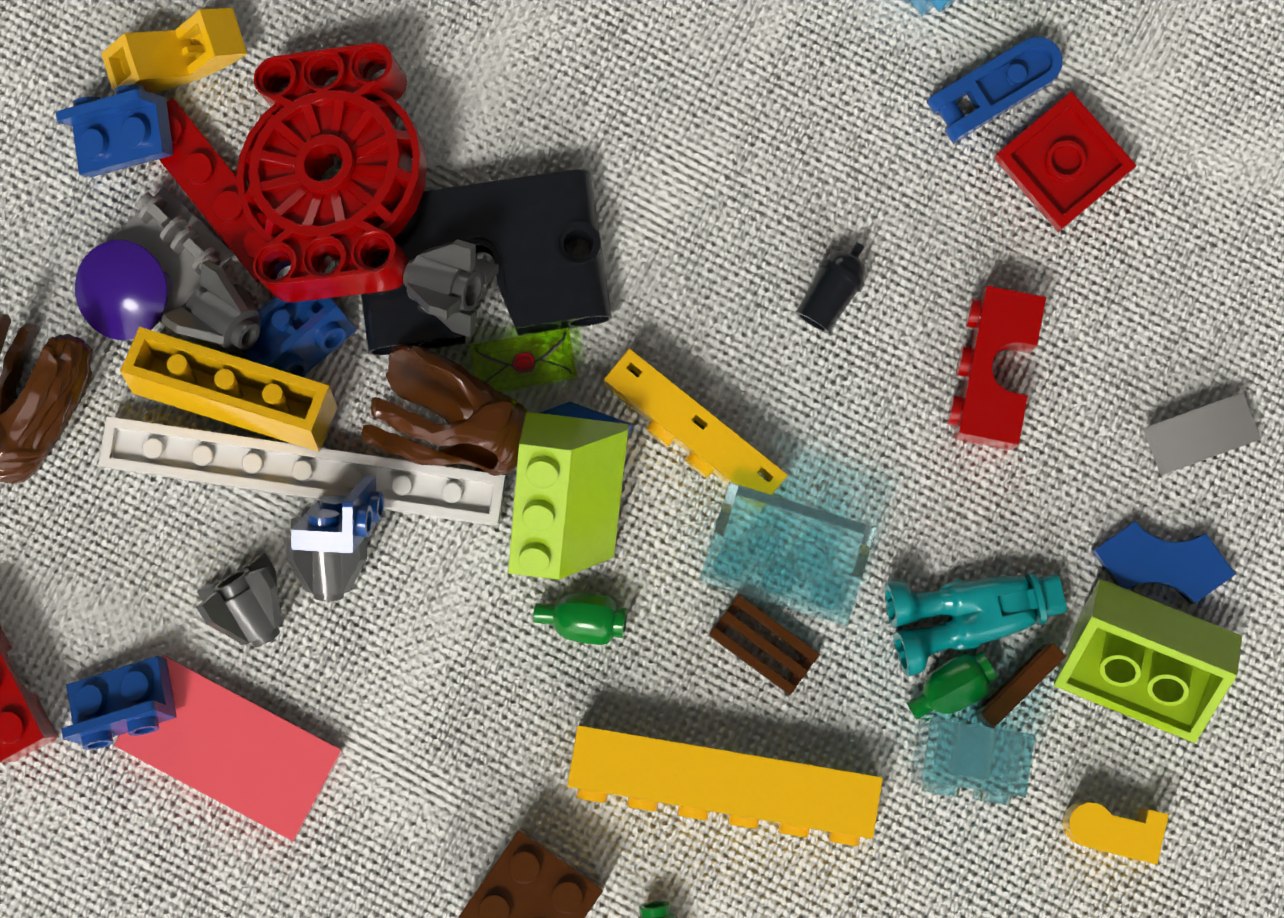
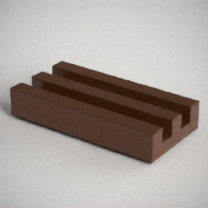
(798, 670)
(1019, 685)

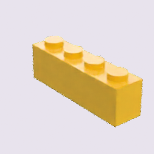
(229, 389)

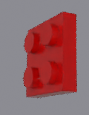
(1064, 161)

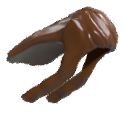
(40, 413)
(478, 417)

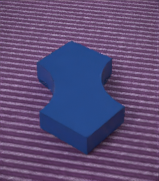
(1188, 567)

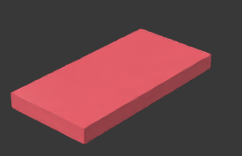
(237, 753)

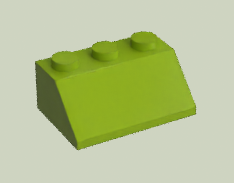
(566, 494)
(1149, 661)

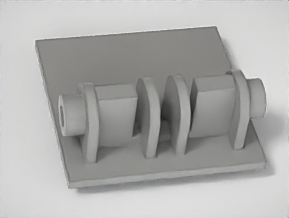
(176, 241)

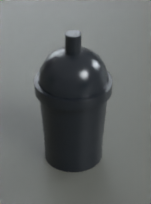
(833, 288)

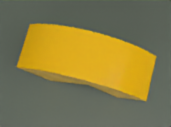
(178, 56)

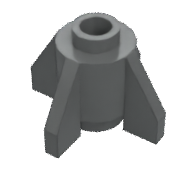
(449, 283)
(217, 314)
(326, 573)
(244, 604)

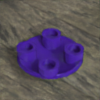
(121, 289)

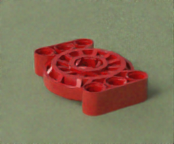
(359, 207)

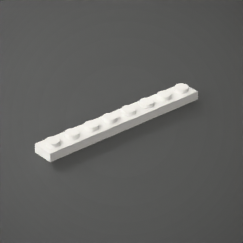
(298, 470)

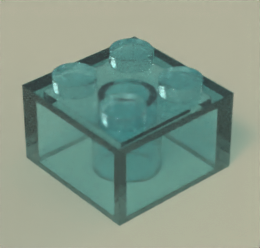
(974, 758)

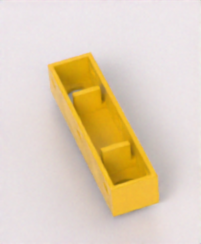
(672, 420)

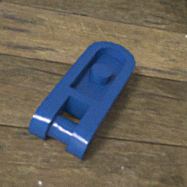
(998, 86)

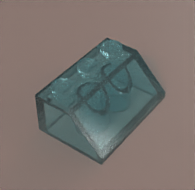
(787, 555)

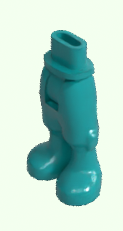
(980, 613)

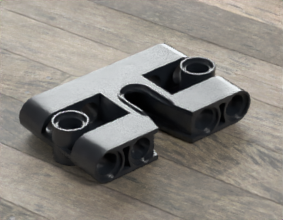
(526, 232)

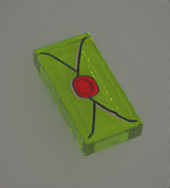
(525, 360)

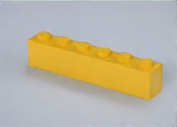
(725, 783)

